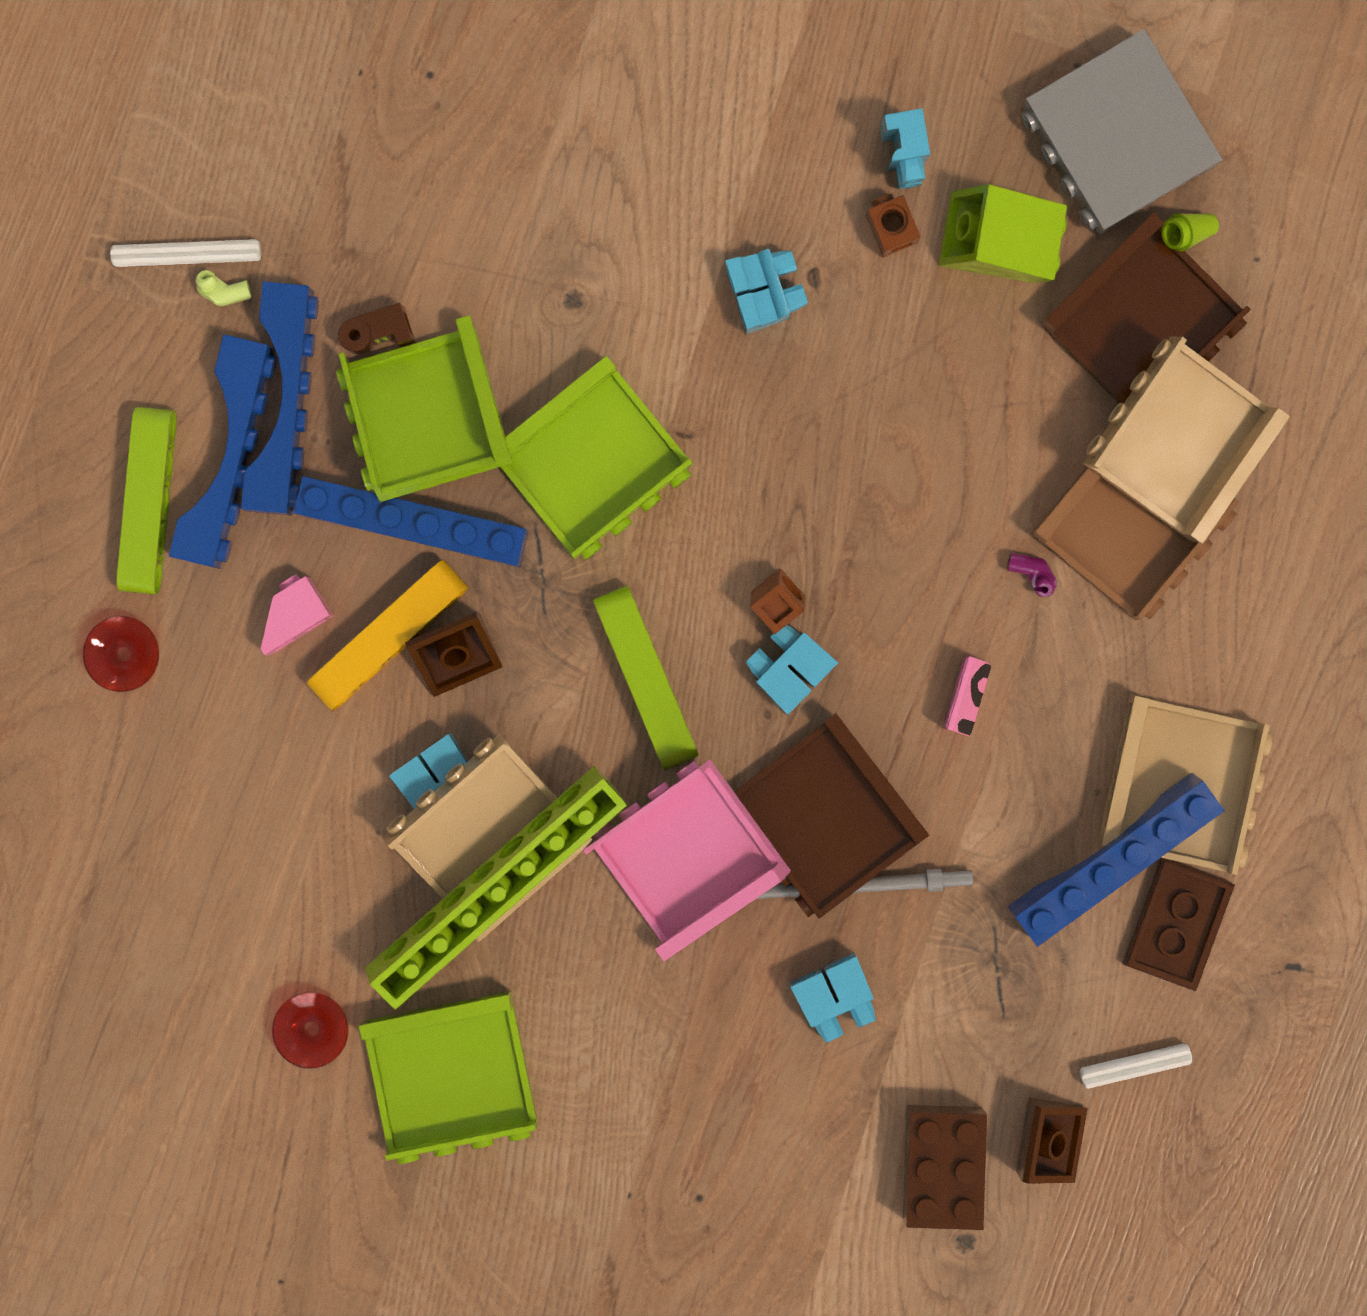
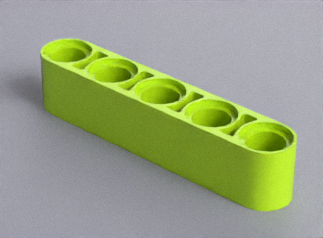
(146, 500)
(646, 677)

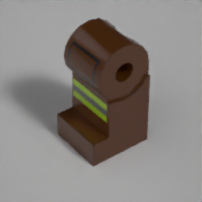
(366, 330)

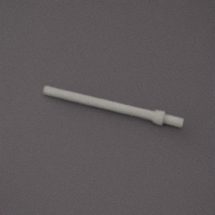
(933, 880)

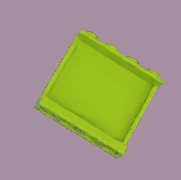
(424, 413)
(593, 459)
(450, 1077)

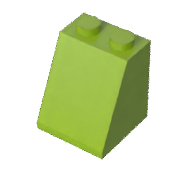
(1003, 234)

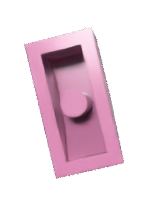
(294, 613)

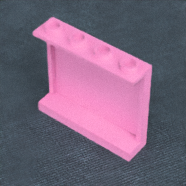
(689, 856)

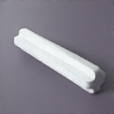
(1135, 1065)

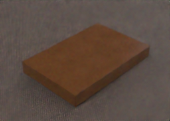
(1178, 924)

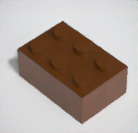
(945, 1167)

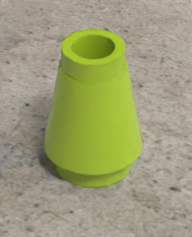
(1187, 230)

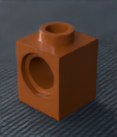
(895, 241)
(777, 601)

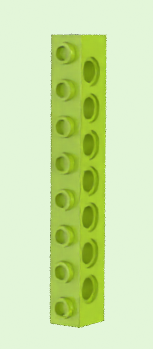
(494, 887)

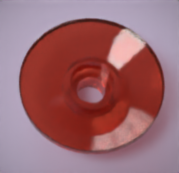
(102, 650)
(296, 1043)

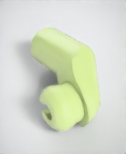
(219, 292)

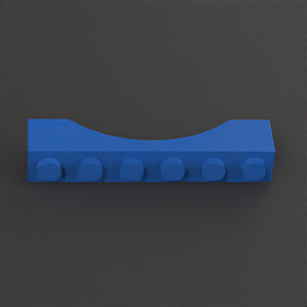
(271, 478)
(411, 522)
(204, 529)
(1161, 828)

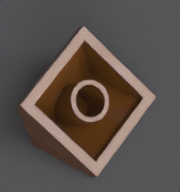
(454, 654)
(1051, 1142)

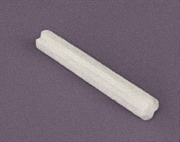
(185, 253)

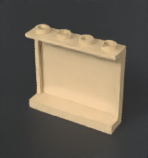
(1184, 440)
(1166, 744)
(472, 819)

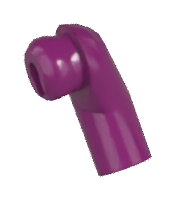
(1037, 571)

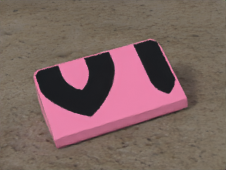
(967, 695)

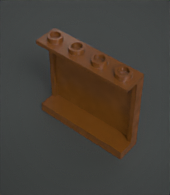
(1135, 303)
(830, 816)

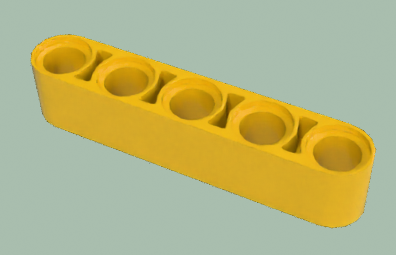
(387, 635)

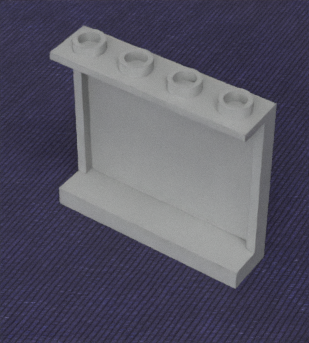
(1119, 132)

